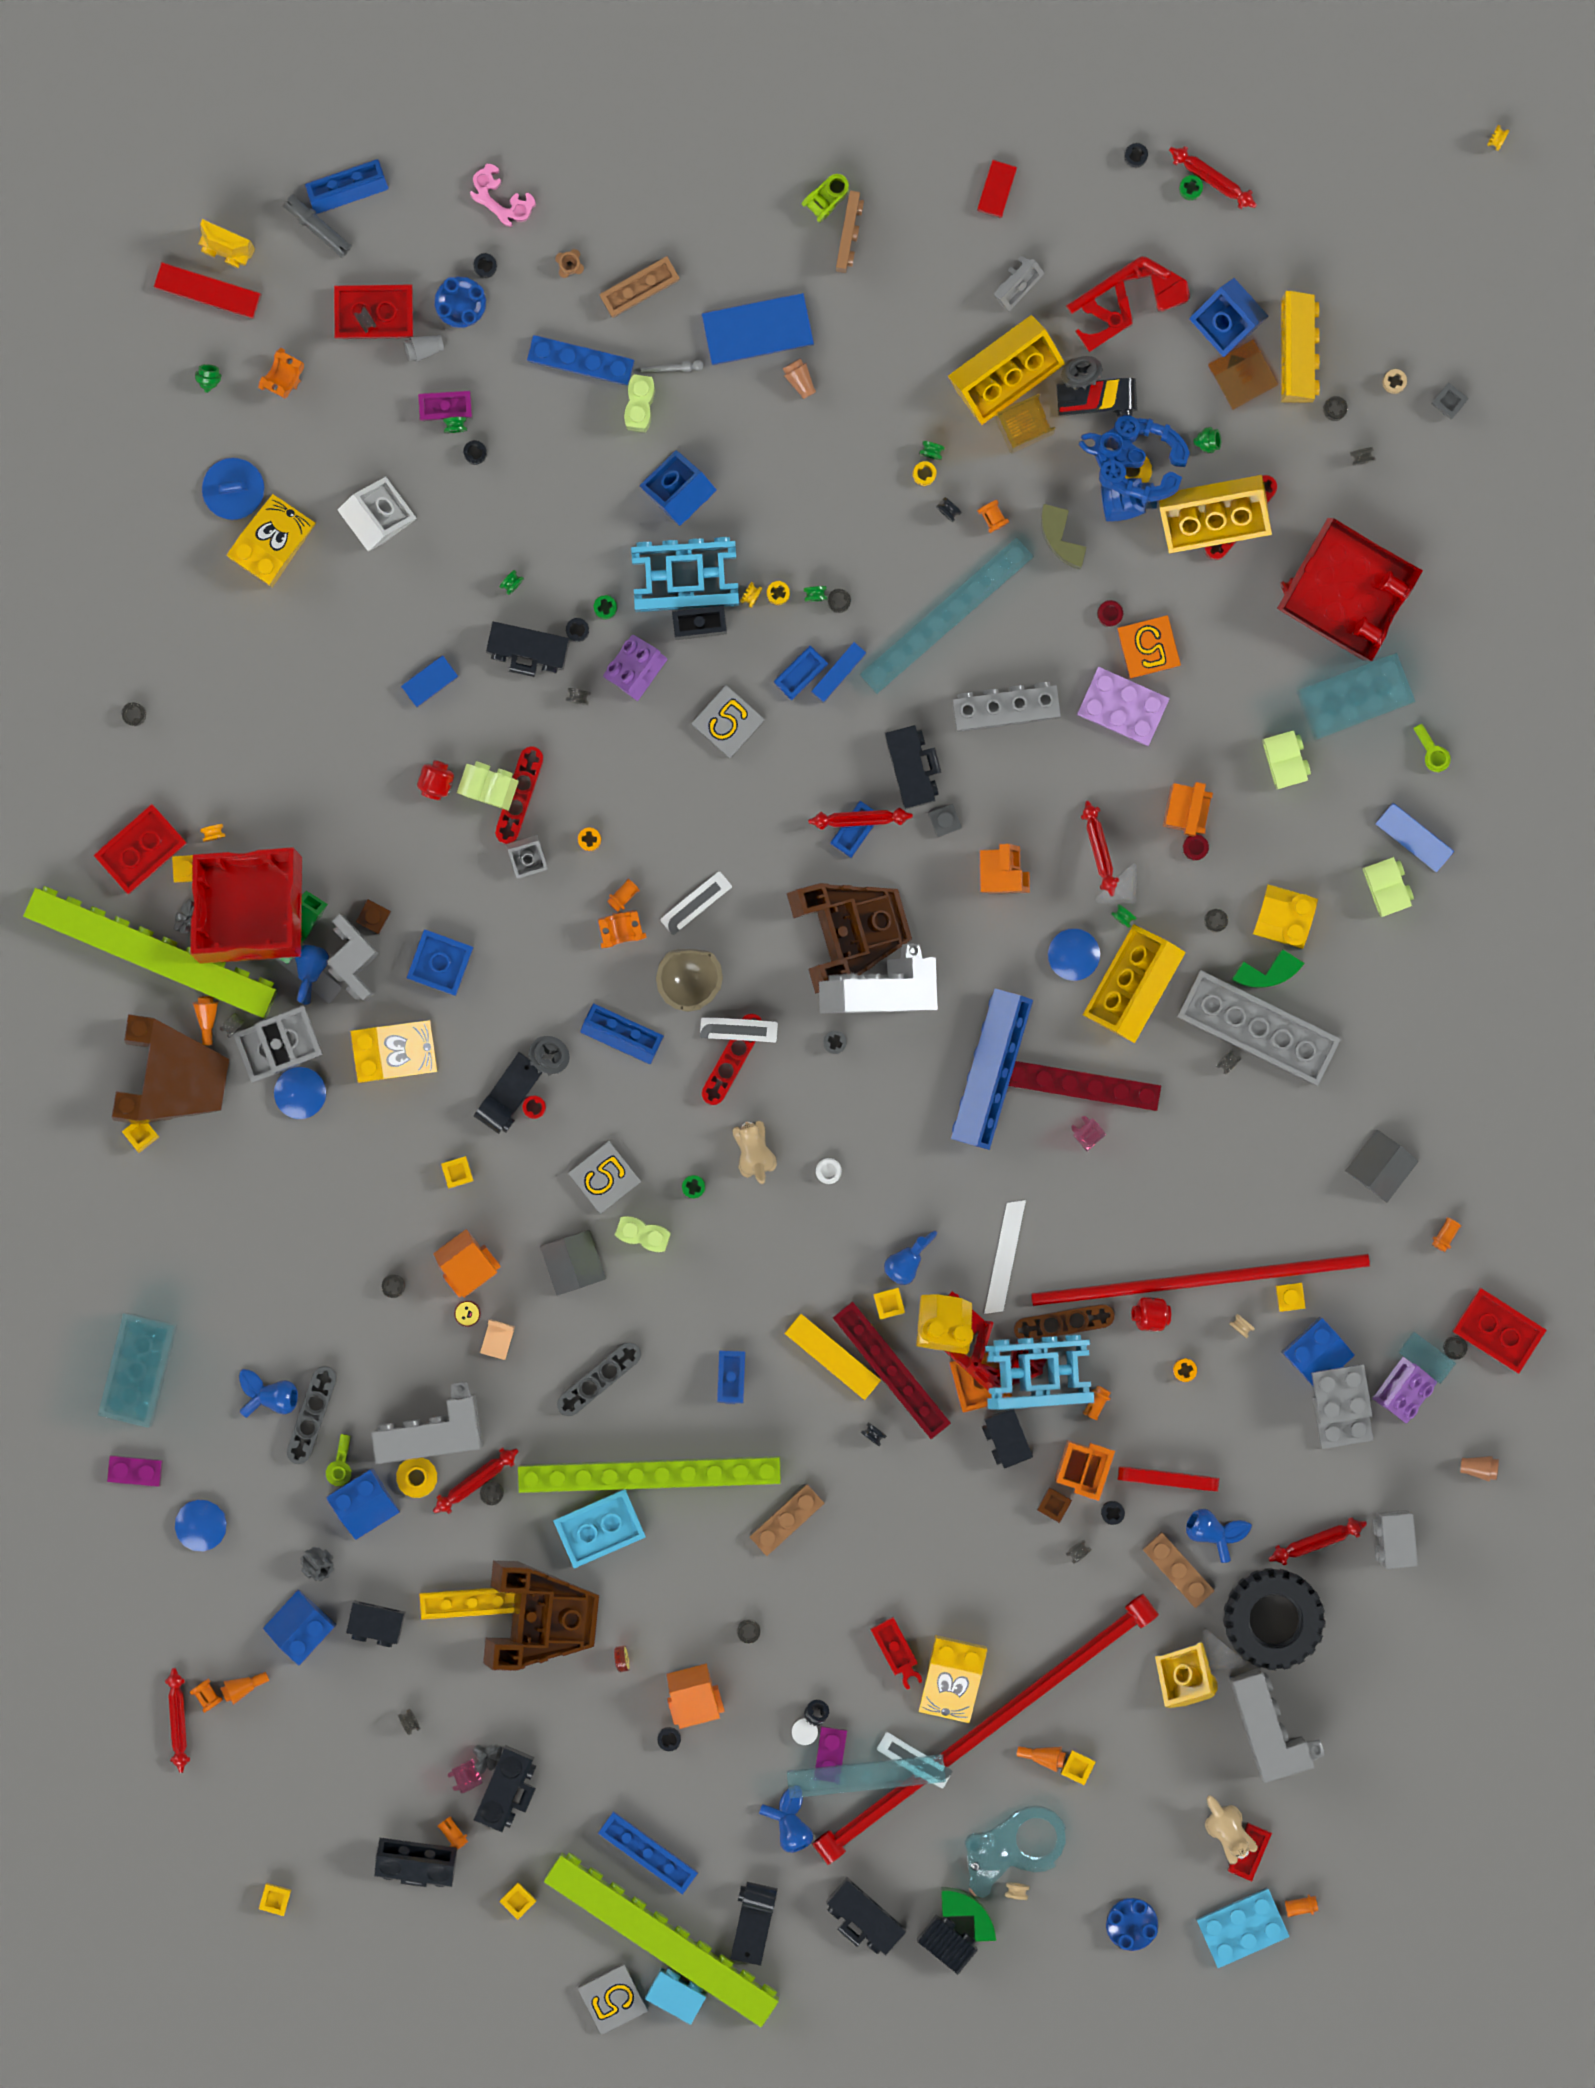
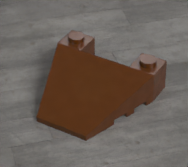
(857, 925)
(179, 1075)
(547, 1617)

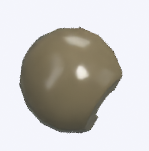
(689, 978)

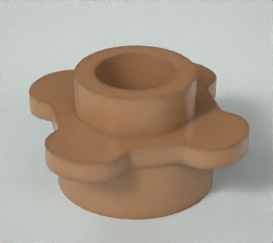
(563, 258)

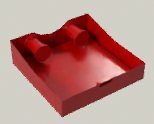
(1349, 589)

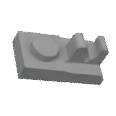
(1018, 283)

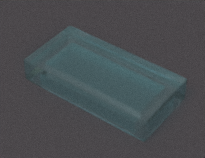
(1427, 1357)

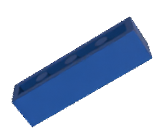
(838, 672)

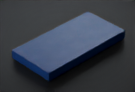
(757, 329)

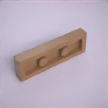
(849, 232)
(639, 287)
(786, 1519)
(1178, 1570)

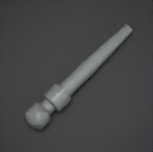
(686, 366)

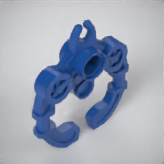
(1125, 454)

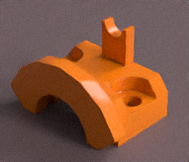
(282, 374)
(620, 928)

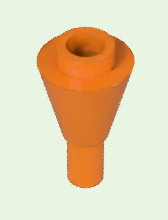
(206, 1012)
(238, 1688)
(1048, 1757)

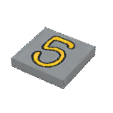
(728, 721)
(604, 1177)
(612, 1999)

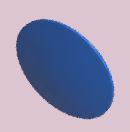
(233, 488)

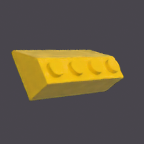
(1298, 347)
(1006, 369)
(1215, 514)
(1134, 983)

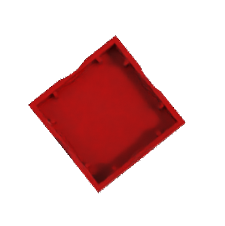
(246, 905)

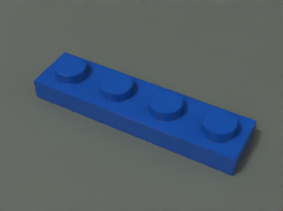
(580, 360)
(648, 1852)

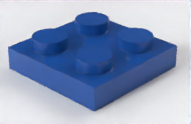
(440, 962)

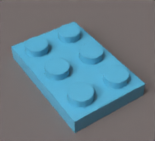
(599, 1528)
(1242, 1927)

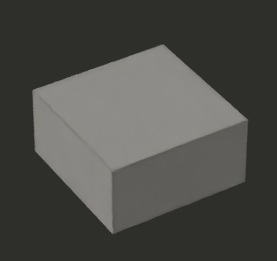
(527, 856)

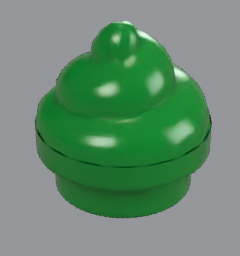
(208, 377)
(1208, 440)

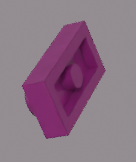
(444, 405)
(134, 1471)
(831, 1747)

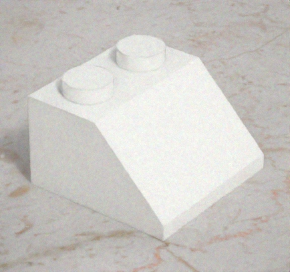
(376, 513)

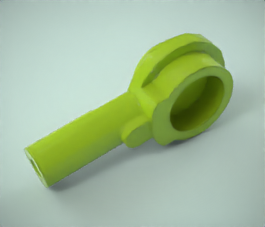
(1437, 758)
(339, 1472)

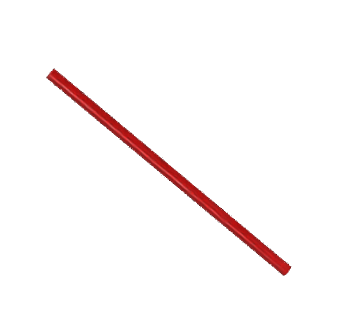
(1200, 1280)

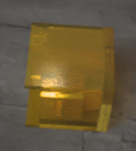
(1023, 424)

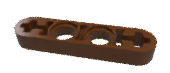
(1064, 1324)

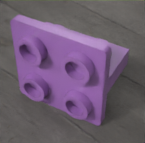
(635, 667)
(1405, 1390)

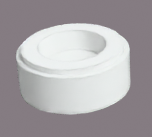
(828, 1171)
(803, 1732)

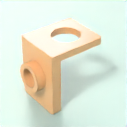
(497, 1339)

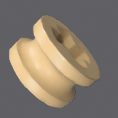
(1398, 388)
(1242, 1326)
(1017, 1891)

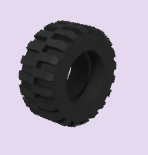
(1281, 1654)

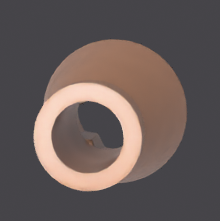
(799, 377)
(1480, 1467)

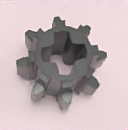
(317, 1563)

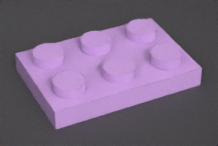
(1123, 706)

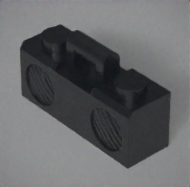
(540, 647)
(906, 756)
(498, 1798)
(415, 1863)
(875, 1922)

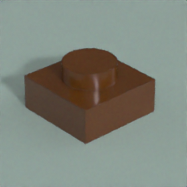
(373, 916)
(1054, 1505)

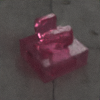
(1088, 1134)
(465, 1776)

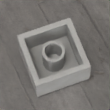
(1395, 1538)

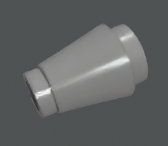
(422, 347)

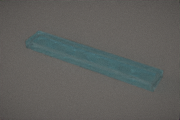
(866, 1776)

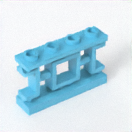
(686, 593)
(1040, 1393)

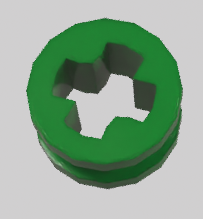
(1195, 194)
(455, 425)
(932, 450)
(511, 582)
(815, 594)
(612, 610)
(1123, 916)
(701, 1183)

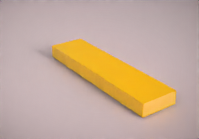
(832, 1356)
(465, 1603)

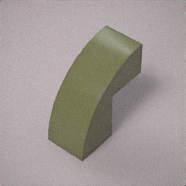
(1053, 524)

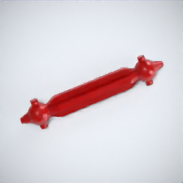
(1212, 177)
(860, 818)
(1099, 848)
(475, 1480)
(1317, 1541)
(177, 1720)

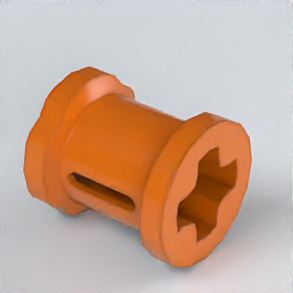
(993, 516)
(206, 1695)

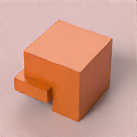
(1188, 808)
(1002, 871)
(466, 1263)
(1084, 1468)
(693, 1696)

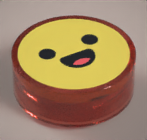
(467, 1313)
(621, 1658)

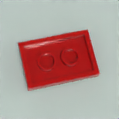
(387, 304)
(140, 849)
(1499, 1330)

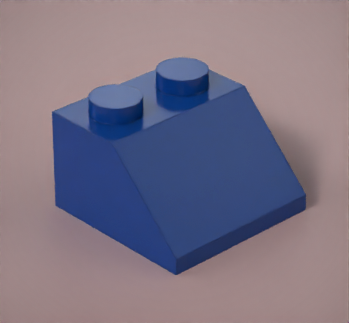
(1228, 317)
(678, 487)
(1317, 1350)
(363, 1504)
(299, 1627)

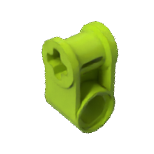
(825, 197)

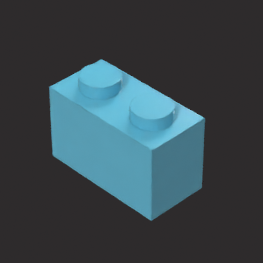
(676, 1995)

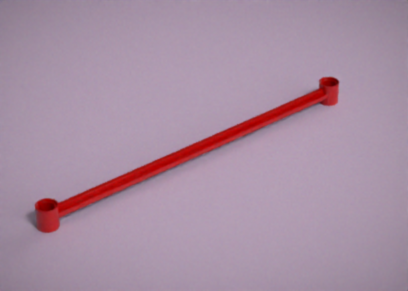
(1139, 1613)

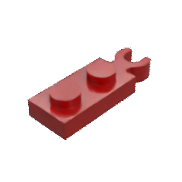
(896, 1650)

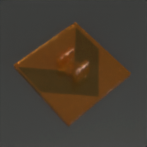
(1243, 374)

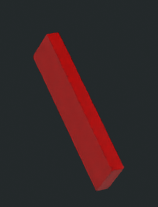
(207, 290)

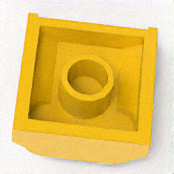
(225, 243)
(1285, 916)
(944, 1323)
(1186, 1677)

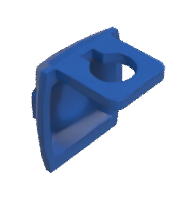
(1121, 508)

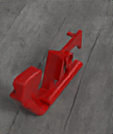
(1168, 289)
(984, 1374)

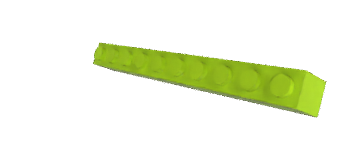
(150, 953)
(649, 1474)
(662, 1939)

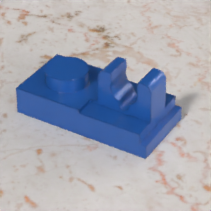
(731, 1377)

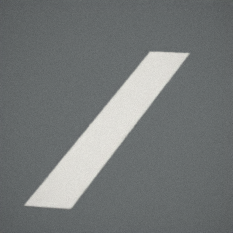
(1005, 1257)

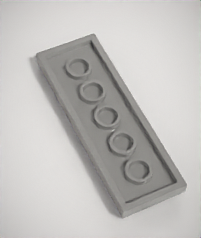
(1258, 1028)

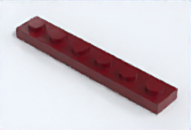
(1085, 1085)
(891, 1370)

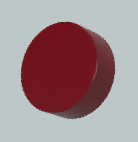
(1110, 613)
(1195, 847)

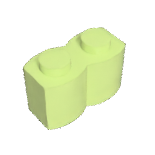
(641, 395)
(1286, 760)
(487, 786)
(1388, 887)
(649, 1236)

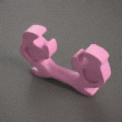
(484, 181)

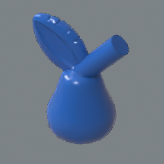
(309, 967)
(904, 1264)
(279, 1397)
(1204, 1527)
(793, 1832)

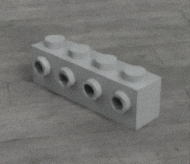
(1006, 708)

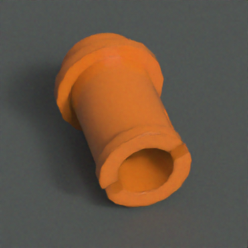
(622, 895)
(1446, 1235)
(1094, 1409)
(453, 1833)
(1301, 1906)

